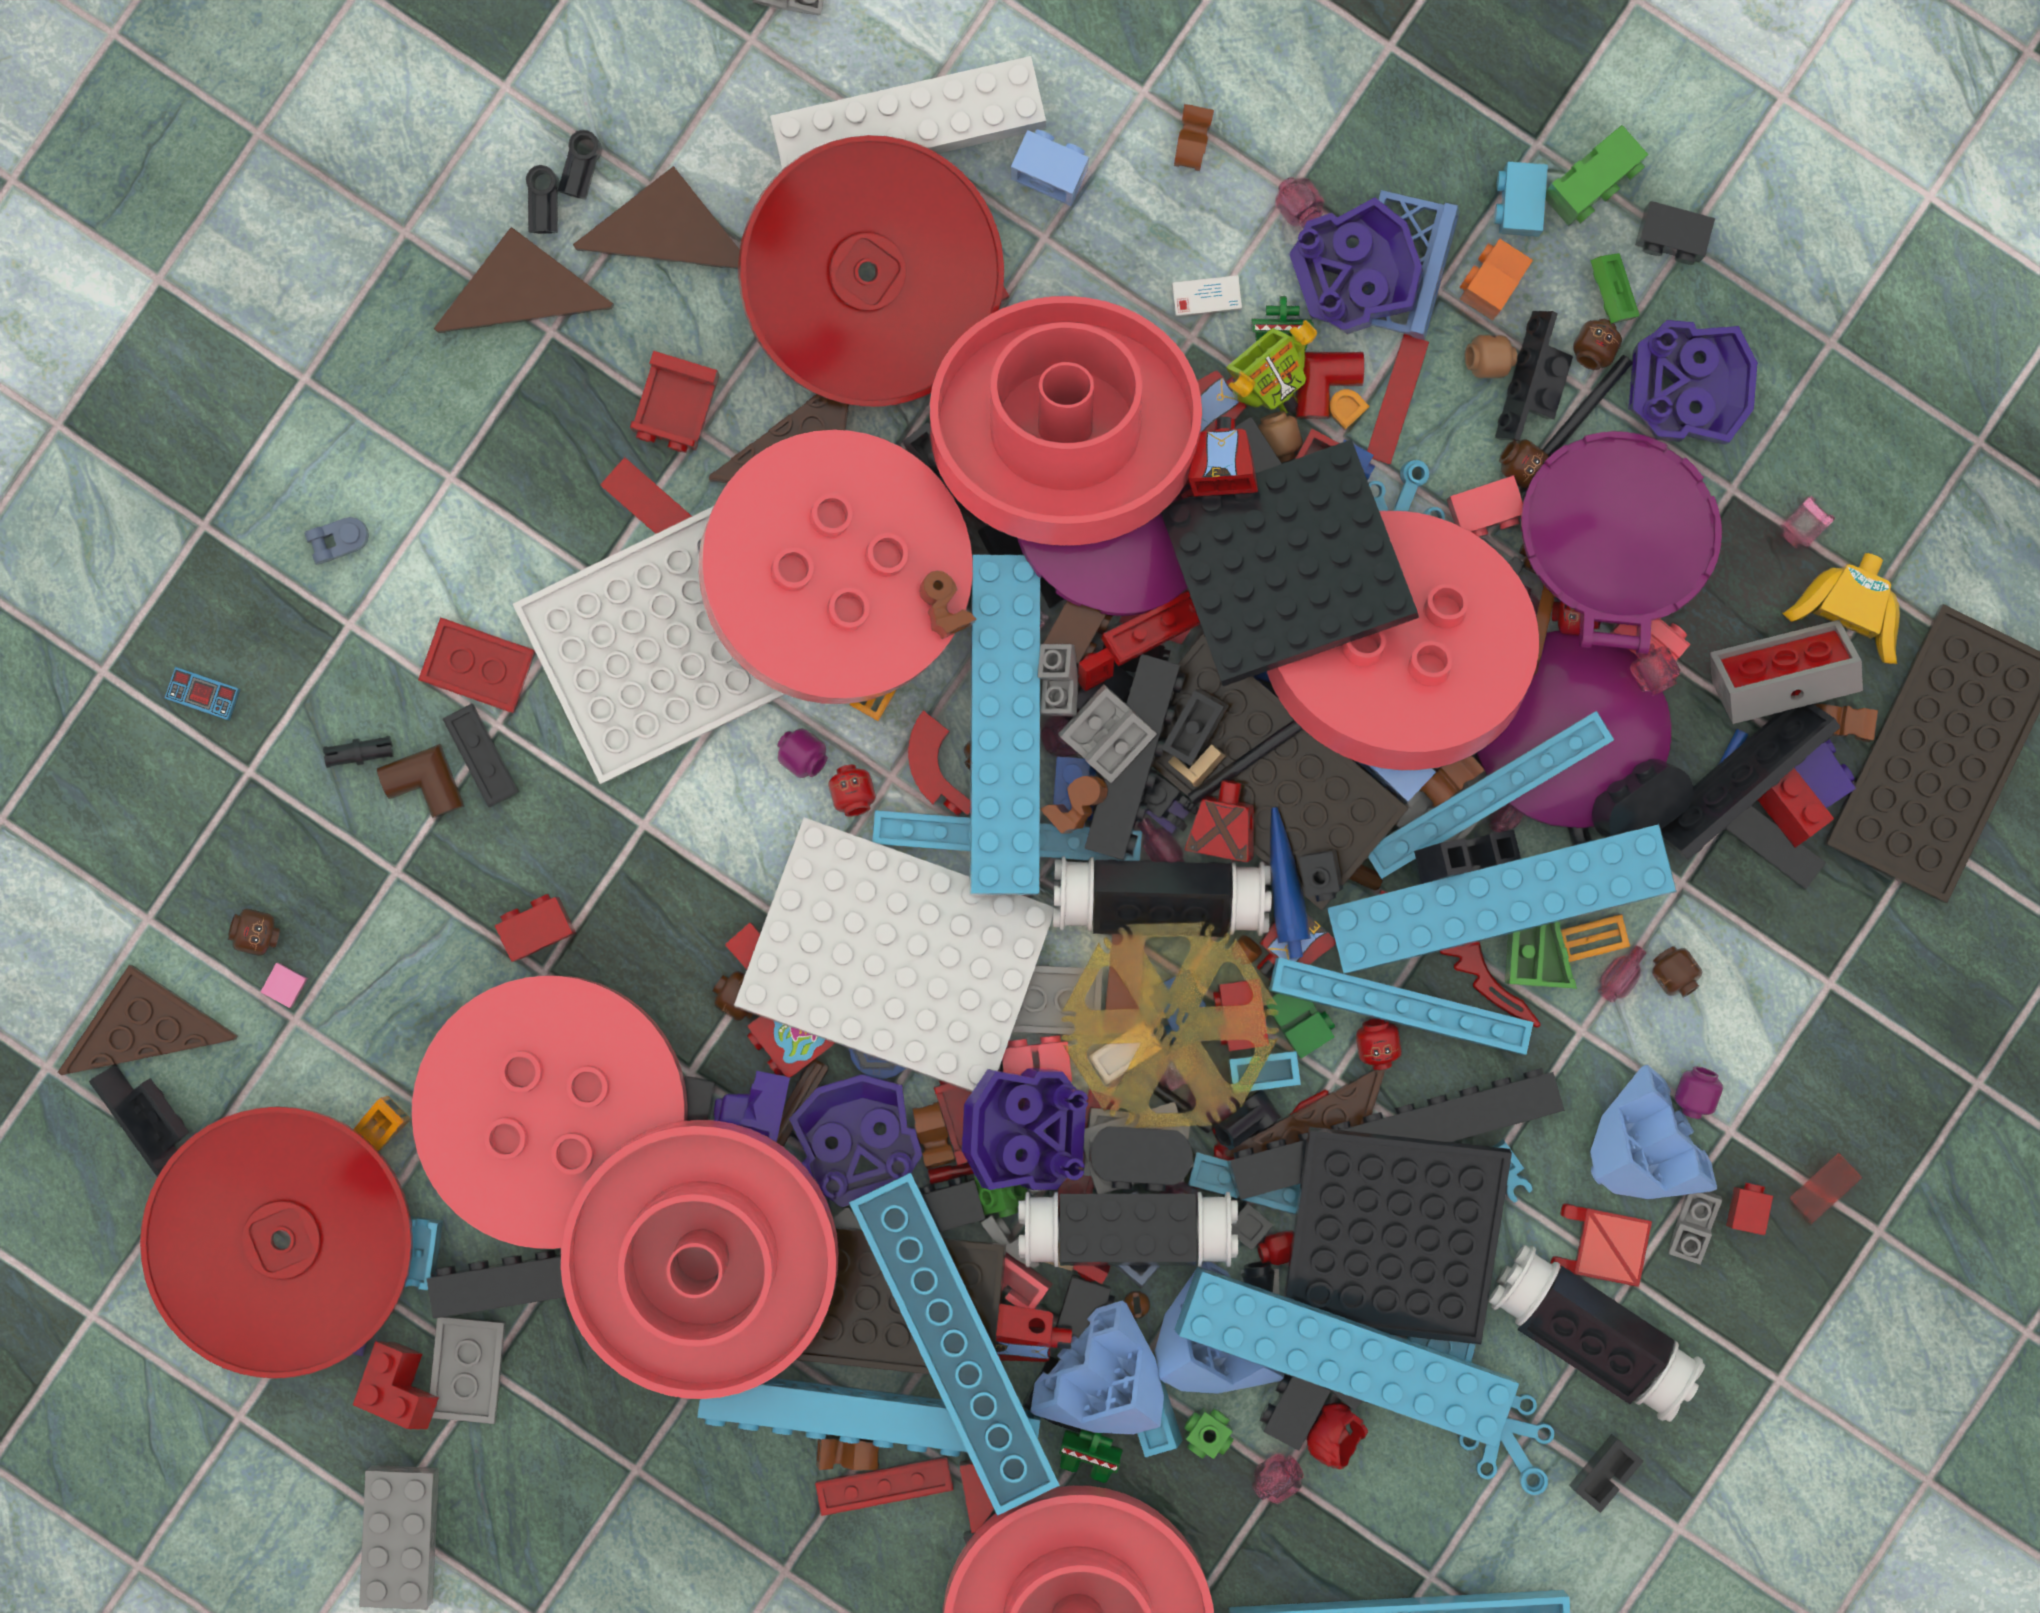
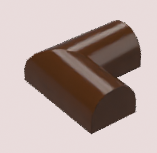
(425, 771)

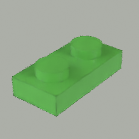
(1614, 288)

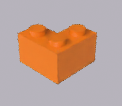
(1493, 283)

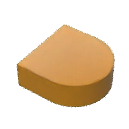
(1347, 407)

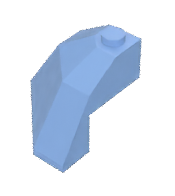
(1647, 1146)
(1200, 1367)
(1105, 1378)

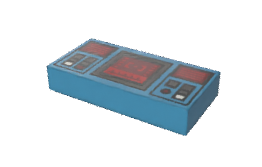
(202, 693)

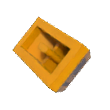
(382, 1122)

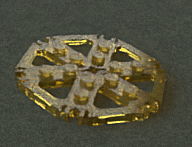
(1187, 1050)

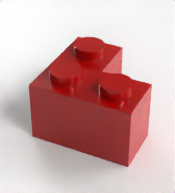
(388, 1388)

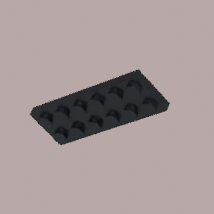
(1748, 775)

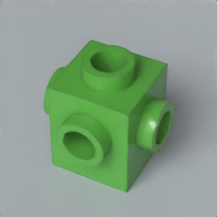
(1001, 1200)
(1204, 1421)

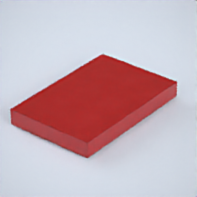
(477, 665)

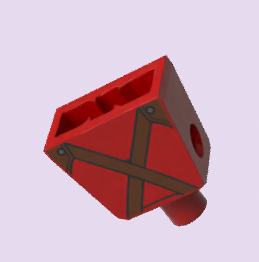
(1224, 826)

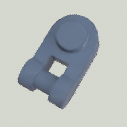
(349, 536)

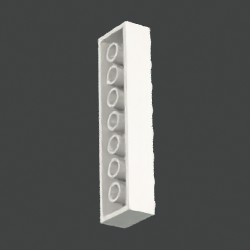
(934, 112)

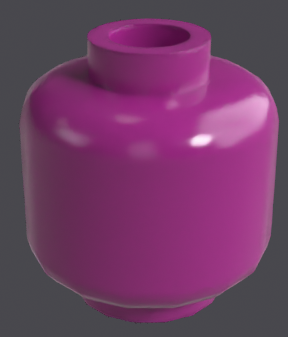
(802, 753)
(1698, 1092)

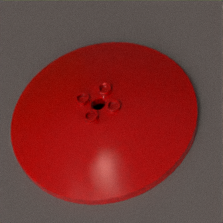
(878, 205)
(215, 1256)

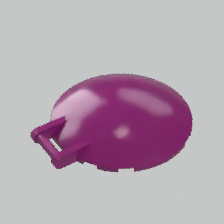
(1620, 533)
(1113, 575)
(1564, 691)

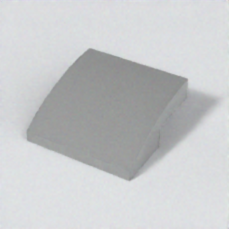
(1107, 733)

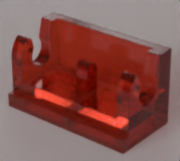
(1825, 1188)

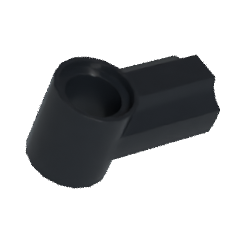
(579, 168)
(542, 203)
(1253, 1116)

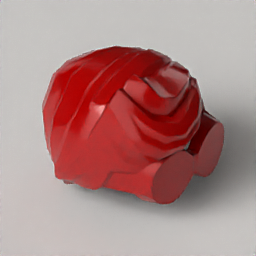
(1329, 1439)

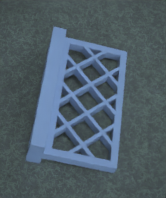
(1433, 261)

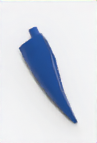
(1287, 892)

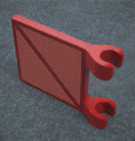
(1609, 1245)

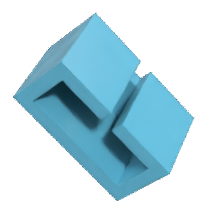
(1522, 199)
(1278, 1071)

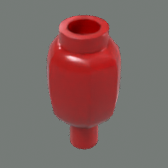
(1276, 1248)

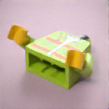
(1272, 369)

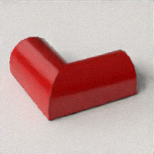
(1323, 371)

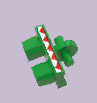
(1262, 326)
(1091, 1449)

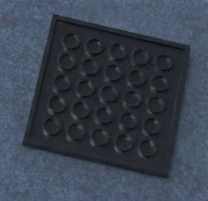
(1289, 564)
(1398, 1232)

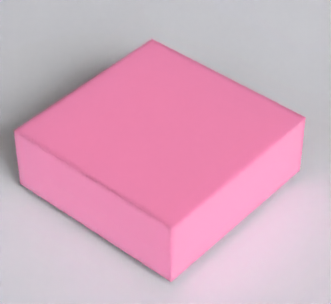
(284, 985)

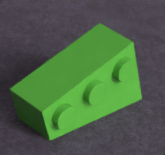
(1596, 176)
(1538, 958)

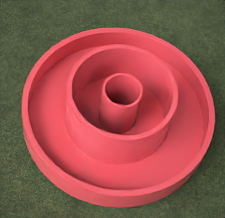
(1065, 420)
(823, 563)
(1433, 683)
(534, 1096)
(699, 1259)
(1078, 1555)

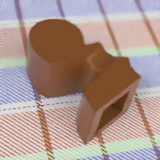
(1193, 136)
(937, 591)
(1853, 721)
(1450, 779)
(1082, 793)
(933, 1136)
(851, 1456)

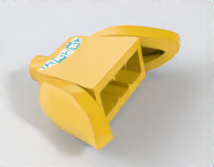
(1857, 600)

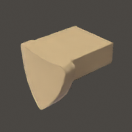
(1201, 768)

